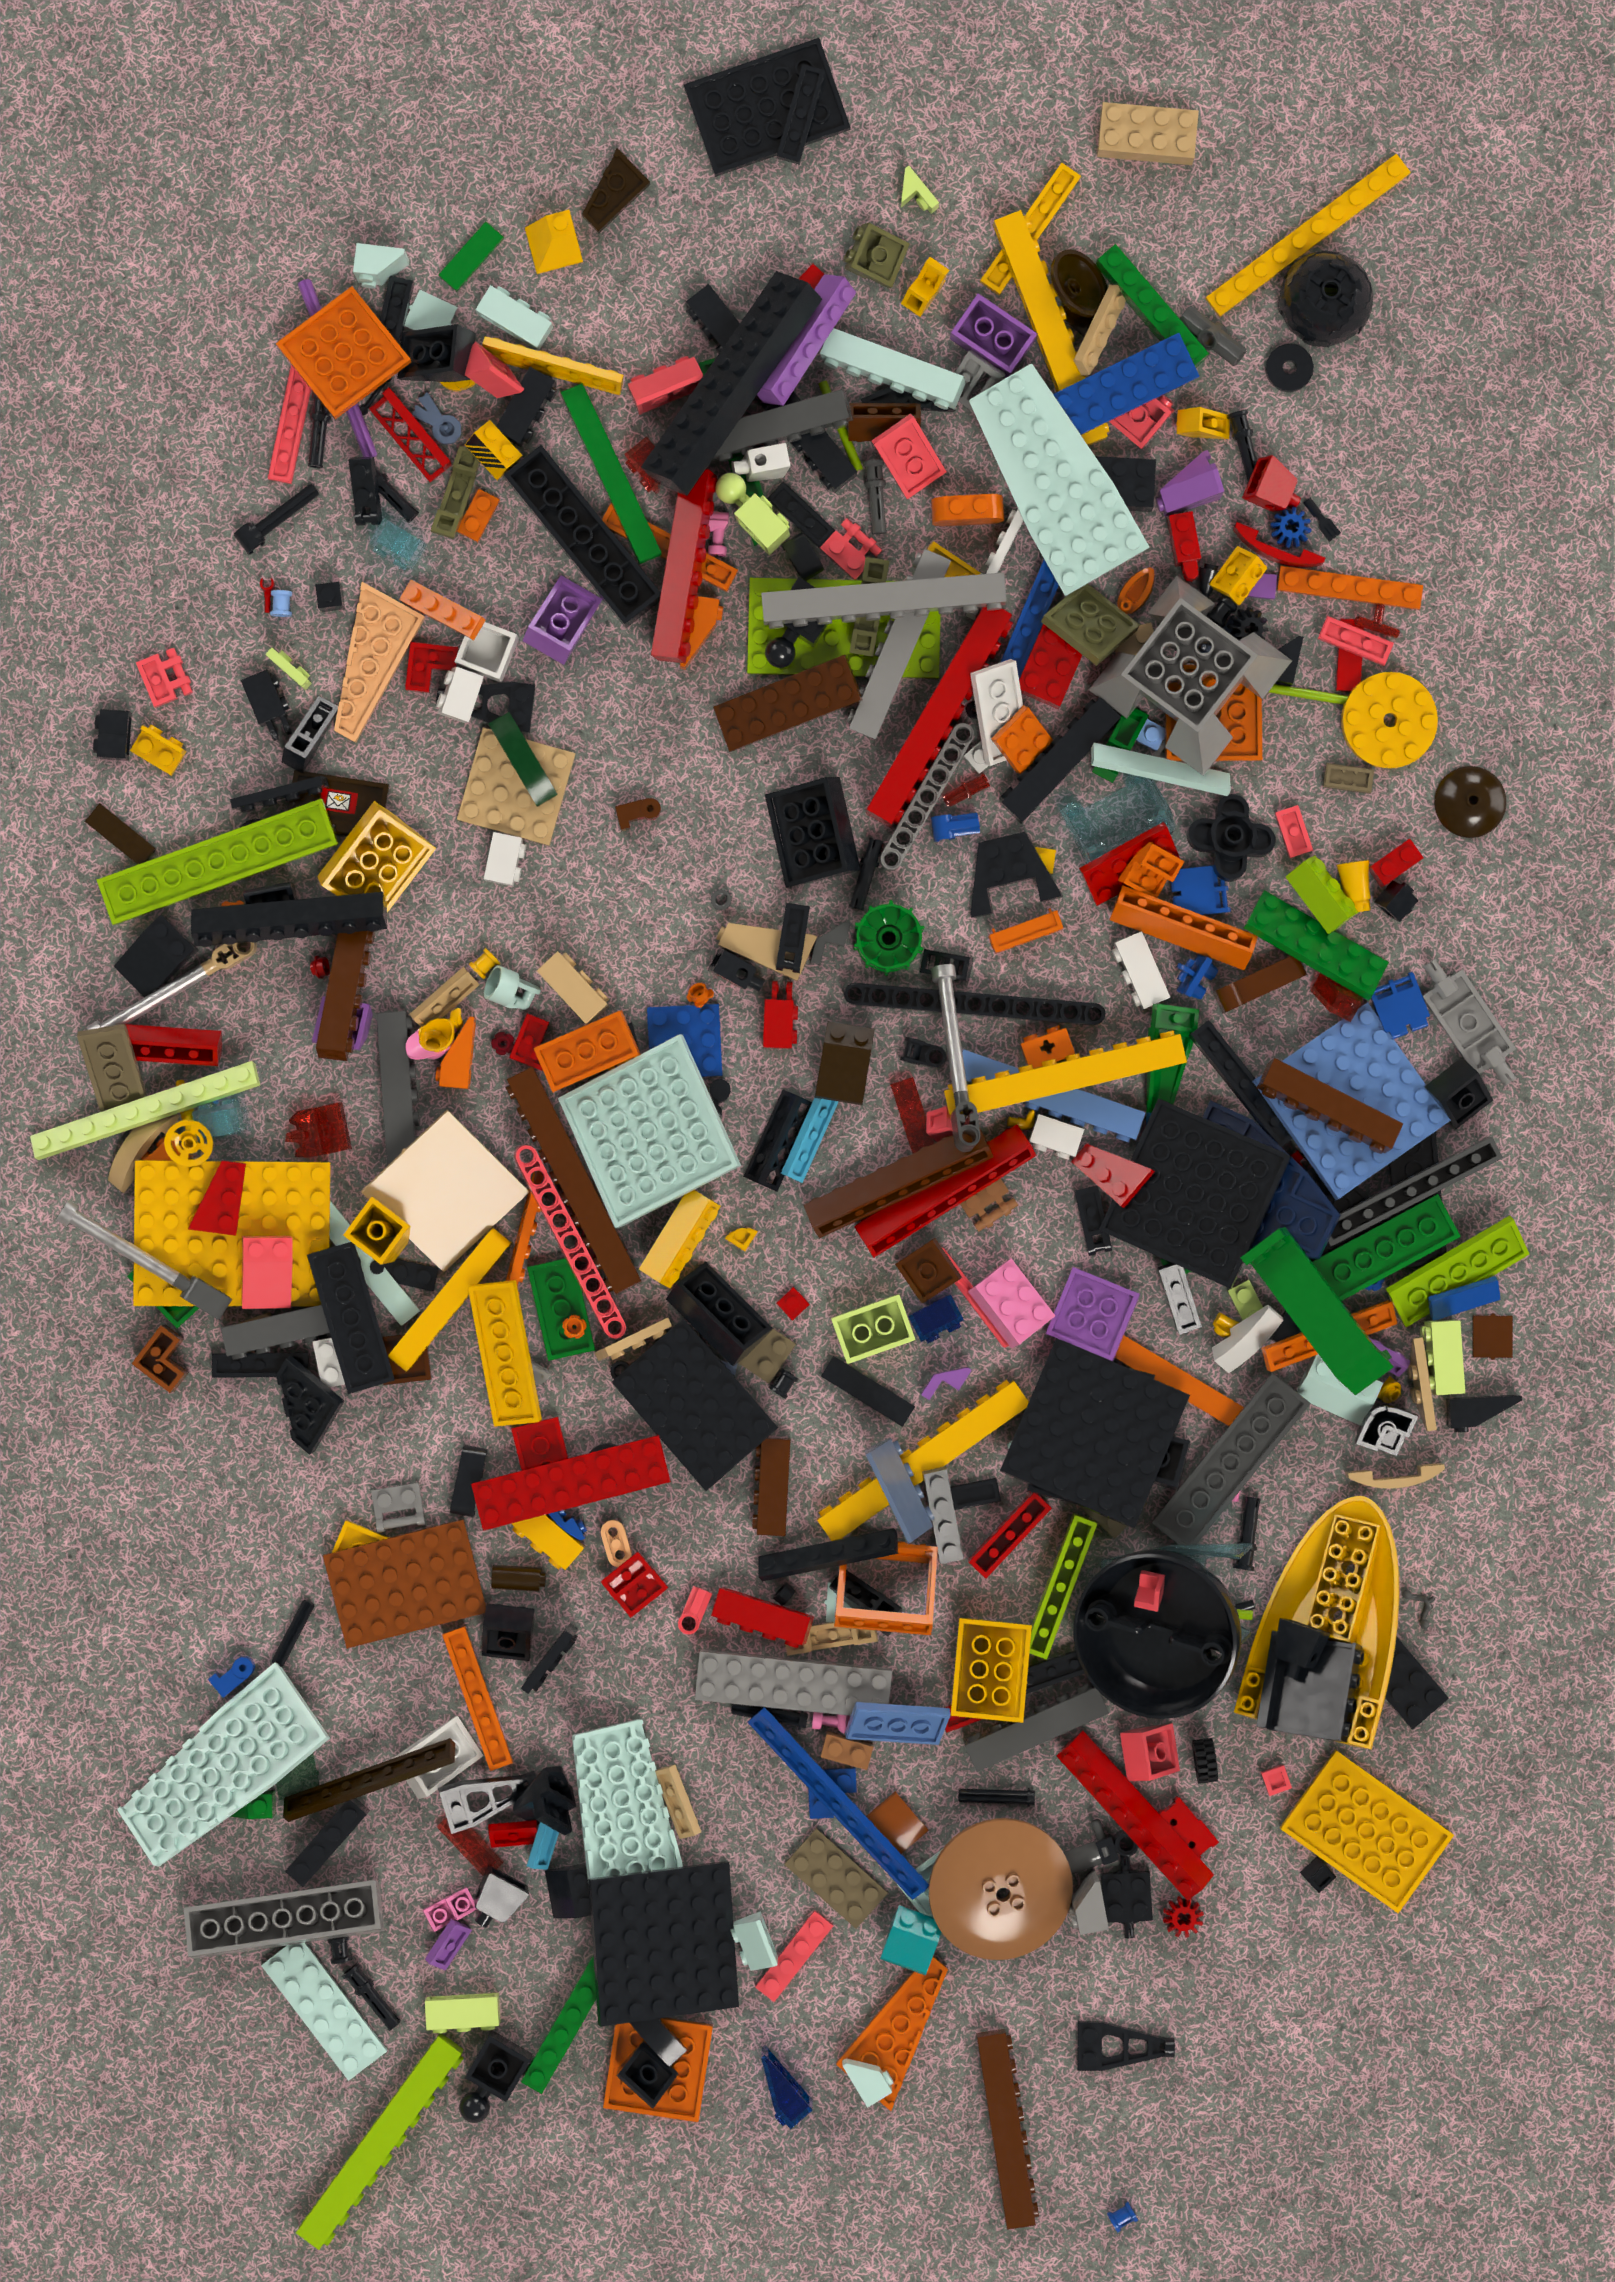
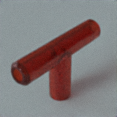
(1377, 623)

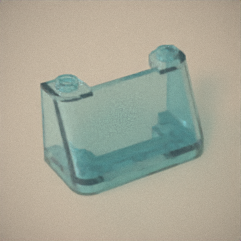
(1117, 817)

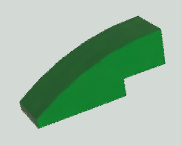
(1123, 738)

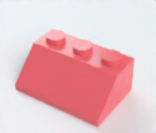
(665, 384)

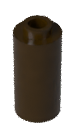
(517, 1578)

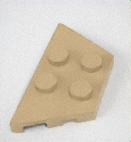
(1421, 1392)

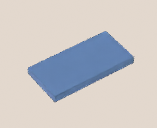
(897, 1723)

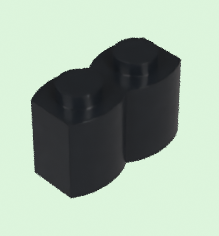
(113, 734)

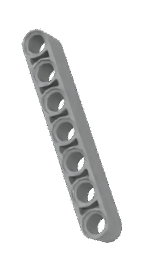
(929, 785)

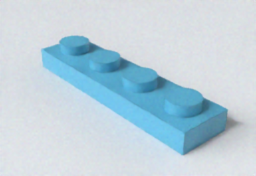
(809, 1138)

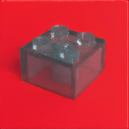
(223, 1120)

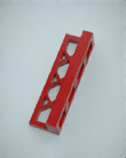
(417, 429)

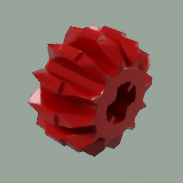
(1182, 1925)

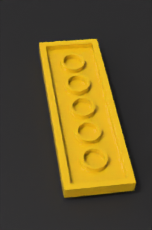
(504, 1353)

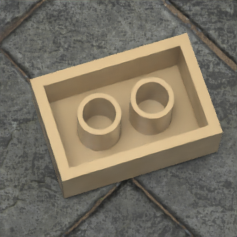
(574, 987)

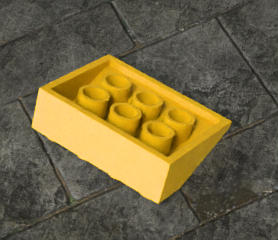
(376, 857)
(991, 1670)

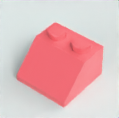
(1149, 1752)

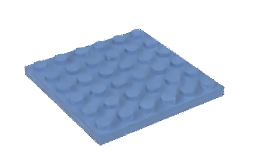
(1374, 1070)

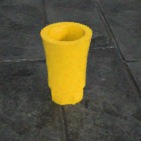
(1355, 883)

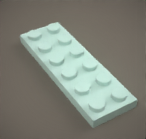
(324, 2008)

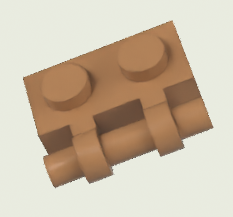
(984, 1198)

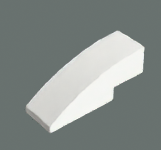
(1246, 1338)

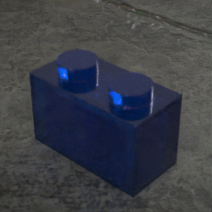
(936, 1318)

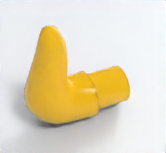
(1023, 1123)

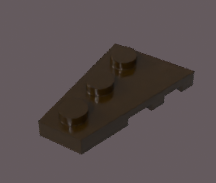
(615, 191)

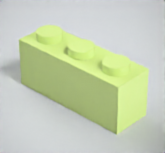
(462, 2012)

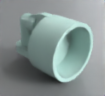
(502, 987)

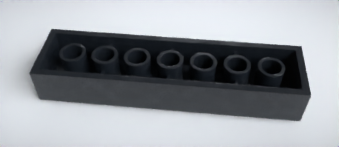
(583, 536)

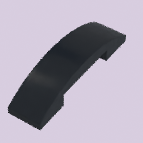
(660, 2039)

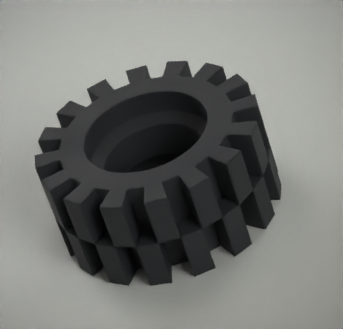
(1205, 1760)

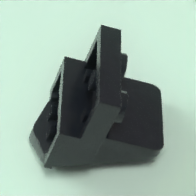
(548, 1800)

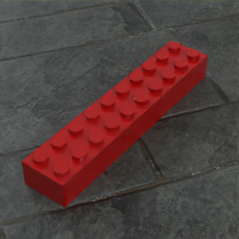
(937, 716)

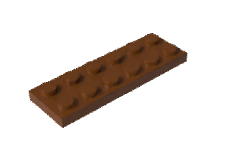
(788, 703)

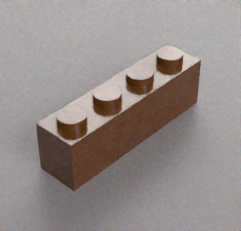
(773, 1487)

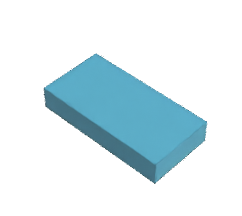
(542, 1847)

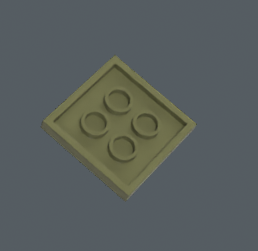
(1090, 623)

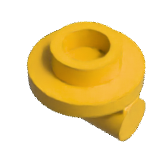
(1223, 1324)
(1390, 1390)

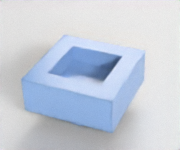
(1151, 735)

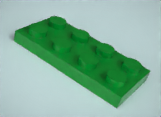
(556, 1299)

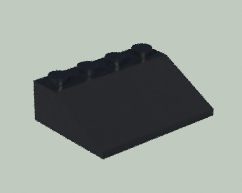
(813, 831)

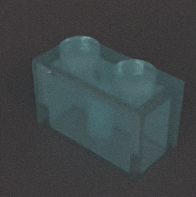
(398, 545)

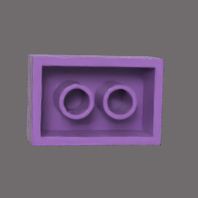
(993, 335)

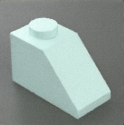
(868, 2080)

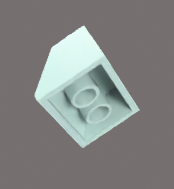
(1327, 1392)

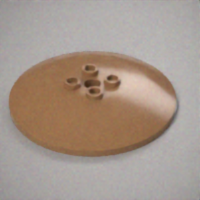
(996, 1857)

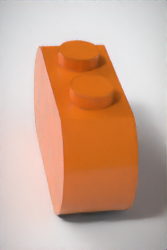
(967, 510)

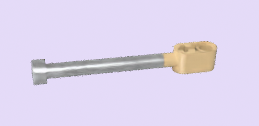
(178, 985)

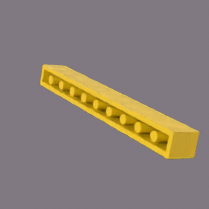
(1040, 306)
(1073, 1073)
(931, 1454)

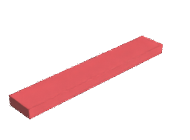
(290, 429)

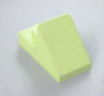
(915, 187)

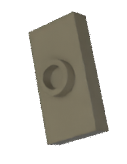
(1348, 778)

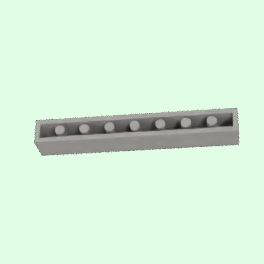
(893, 655)

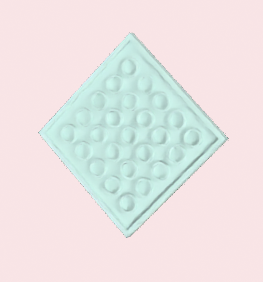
(649, 1131)

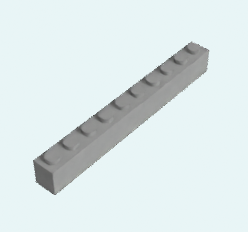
(884, 599)

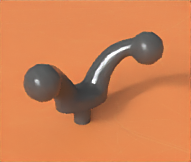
(1428, 1606)

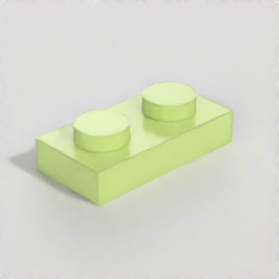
(1245, 1299)

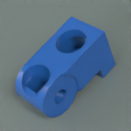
(241, 1670)

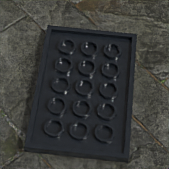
(747, 106)
(695, 1404)

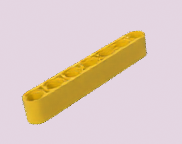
(449, 1299)

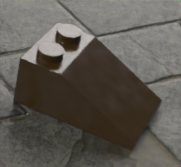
(844, 1063)

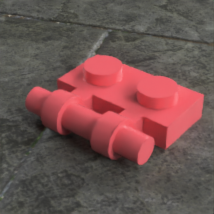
(845, 554)
(157, 680)

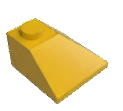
(553, 242)

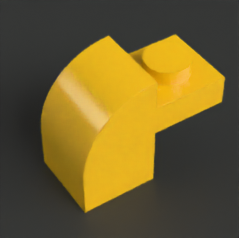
(925, 287)

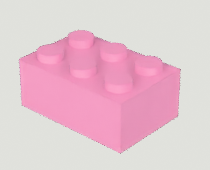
(1011, 1303)

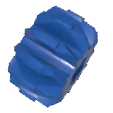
(1287, 535)

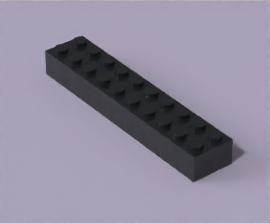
(731, 383)

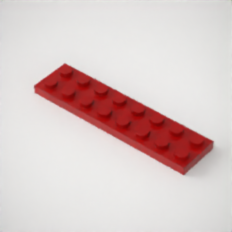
(570, 1482)

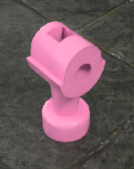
(718, 524)
(838, 1721)

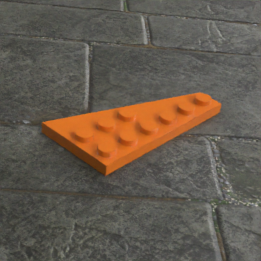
(897, 2027)

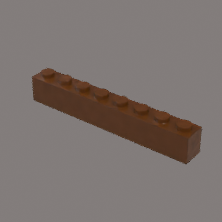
(893, 1183)
(1006, 2129)

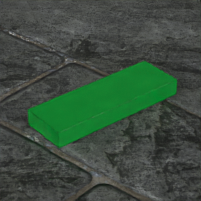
(471, 256)

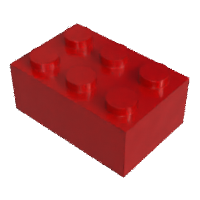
(1049, 669)

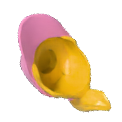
(434, 1038)

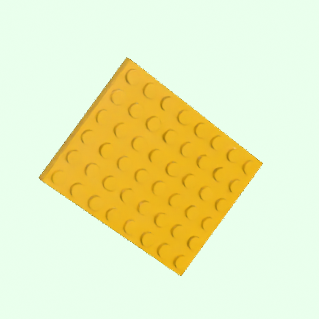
(274, 1202)

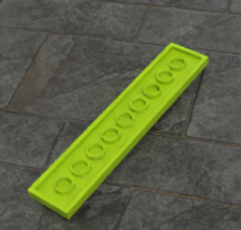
(217, 862)

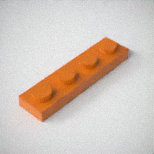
(442, 609)

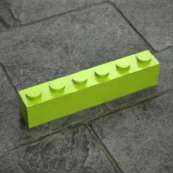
(1060, 1584)

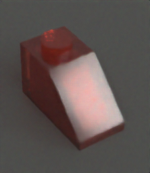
(1336, 997)

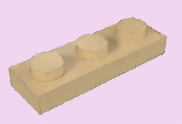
(445, 997)
(677, 1802)

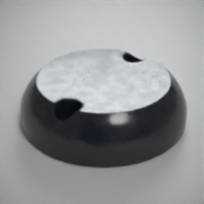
(1161, 1659)

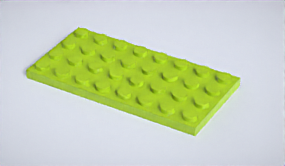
(834, 640)

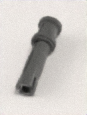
(875, 485)

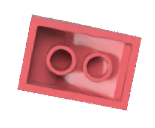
(266, 1272)

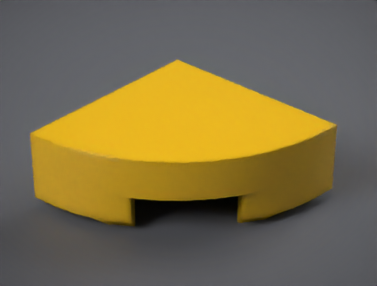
(741, 1237)

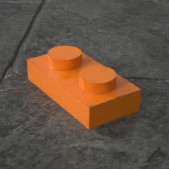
(478, 515)

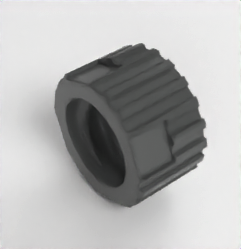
(719, 892)

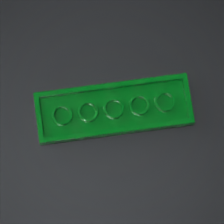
(1312, 945)
(1387, 1248)

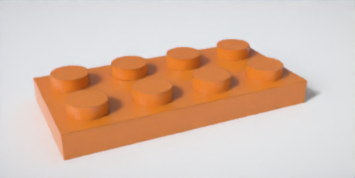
(587, 1051)

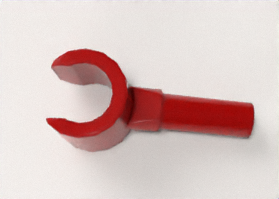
(267, 594)

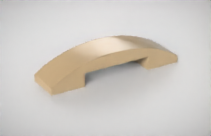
(134, 1148)
(1425, 1473)
(828, 1636)

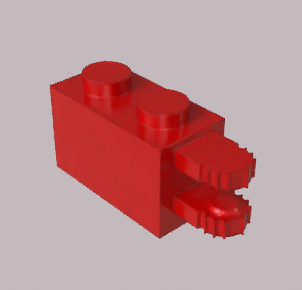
(1184, 544)
(779, 1019)

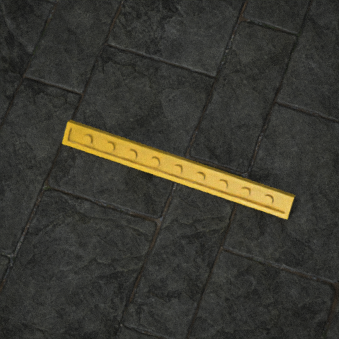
(1308, 235)

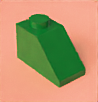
(260, 1808)

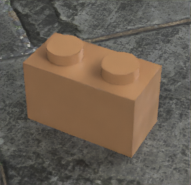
(846, 1751)

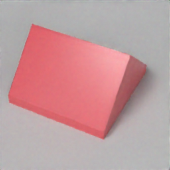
(491, 373)

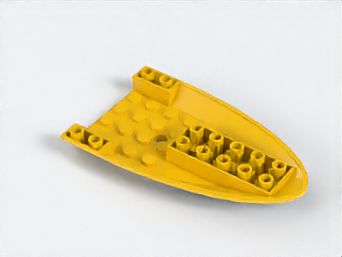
(1317, 1587)

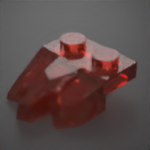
(320, 1131)

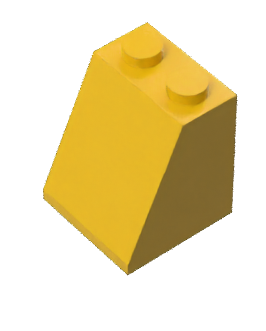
(379, 1232)

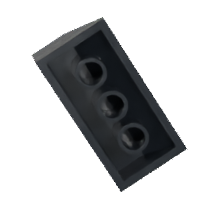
(718, 1313)

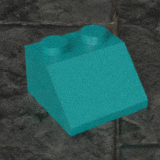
(911, 1940)

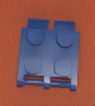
(1200, 891)
(1401, 1006)

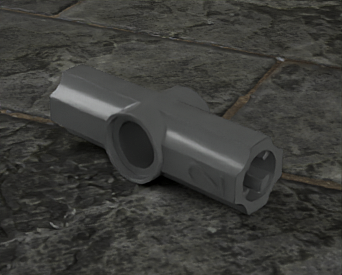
(1222, 342)

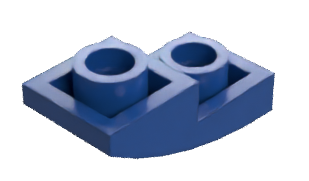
(572, 1526)

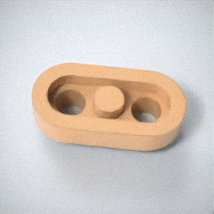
(615, 1543)

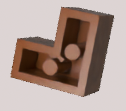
(156, 1362)

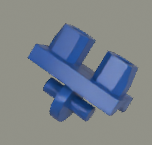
(1192, 973)

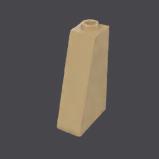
(761, 946)

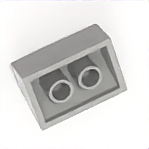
(1088, 1907)

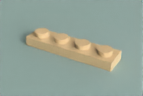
(1099, 330)

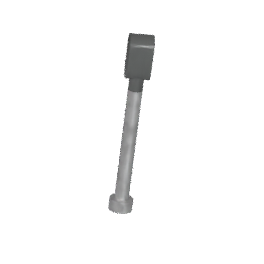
(944, 976)
(193, 1290)

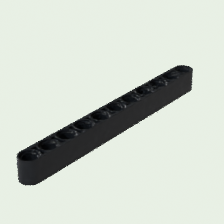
(986, 1004)

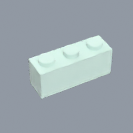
(514, 317)

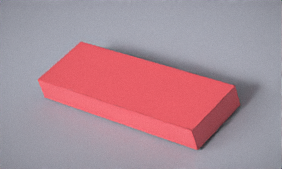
(1355, 640)

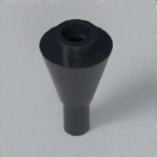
(1205, 577)

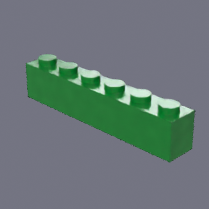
(1147, 302)
(562, 2031)

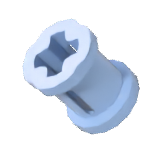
(281, 603)

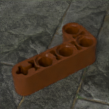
(1259, 983)

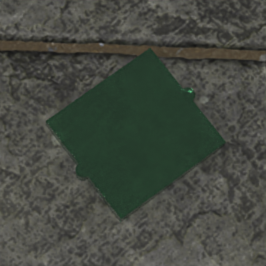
(299, 1779)

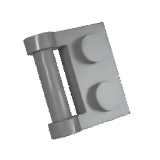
(973, 369)
(397, 1499)

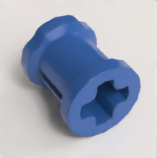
(1122, 2217)

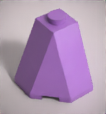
(1192, 487)

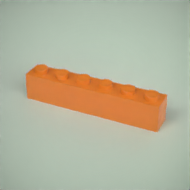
(1183, 927)

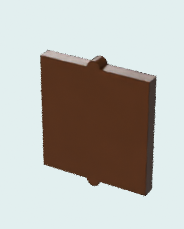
(1492, 1336)

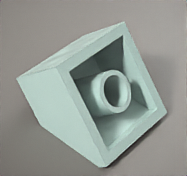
(377, 263)
(755, 1942)

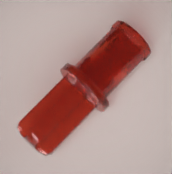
(966, 790)

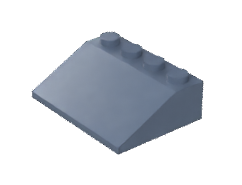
(899, 1489)

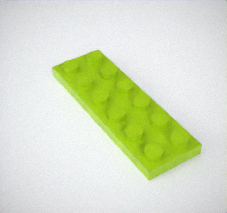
(1465, 1264)

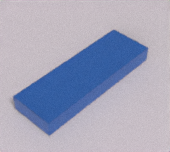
(1464, 1298)

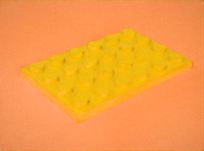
(1366, 1831)

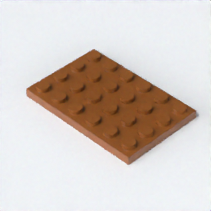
(405, 1583)

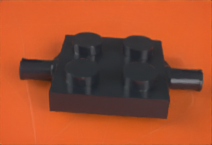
(1127, 1896)

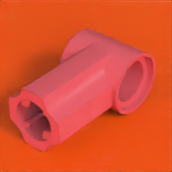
(695, 1608)

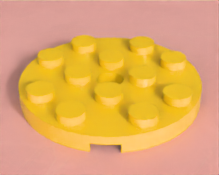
(1414, 723)

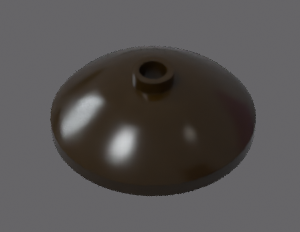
(1078, 282)
(1458, 813)

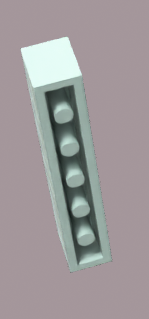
(893, 369)

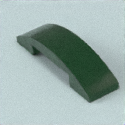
(523, 759)

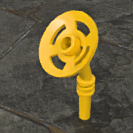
(189, 1139)

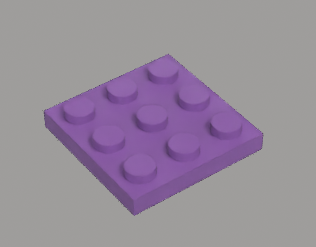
(1093, 1314)

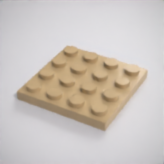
(499, 799)

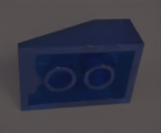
(787, 2095)

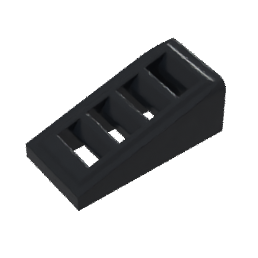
(968, 962)

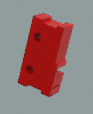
(1188, 1826)

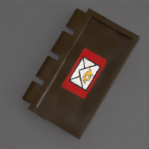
(344, 799)

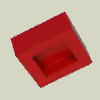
(792, 1303)

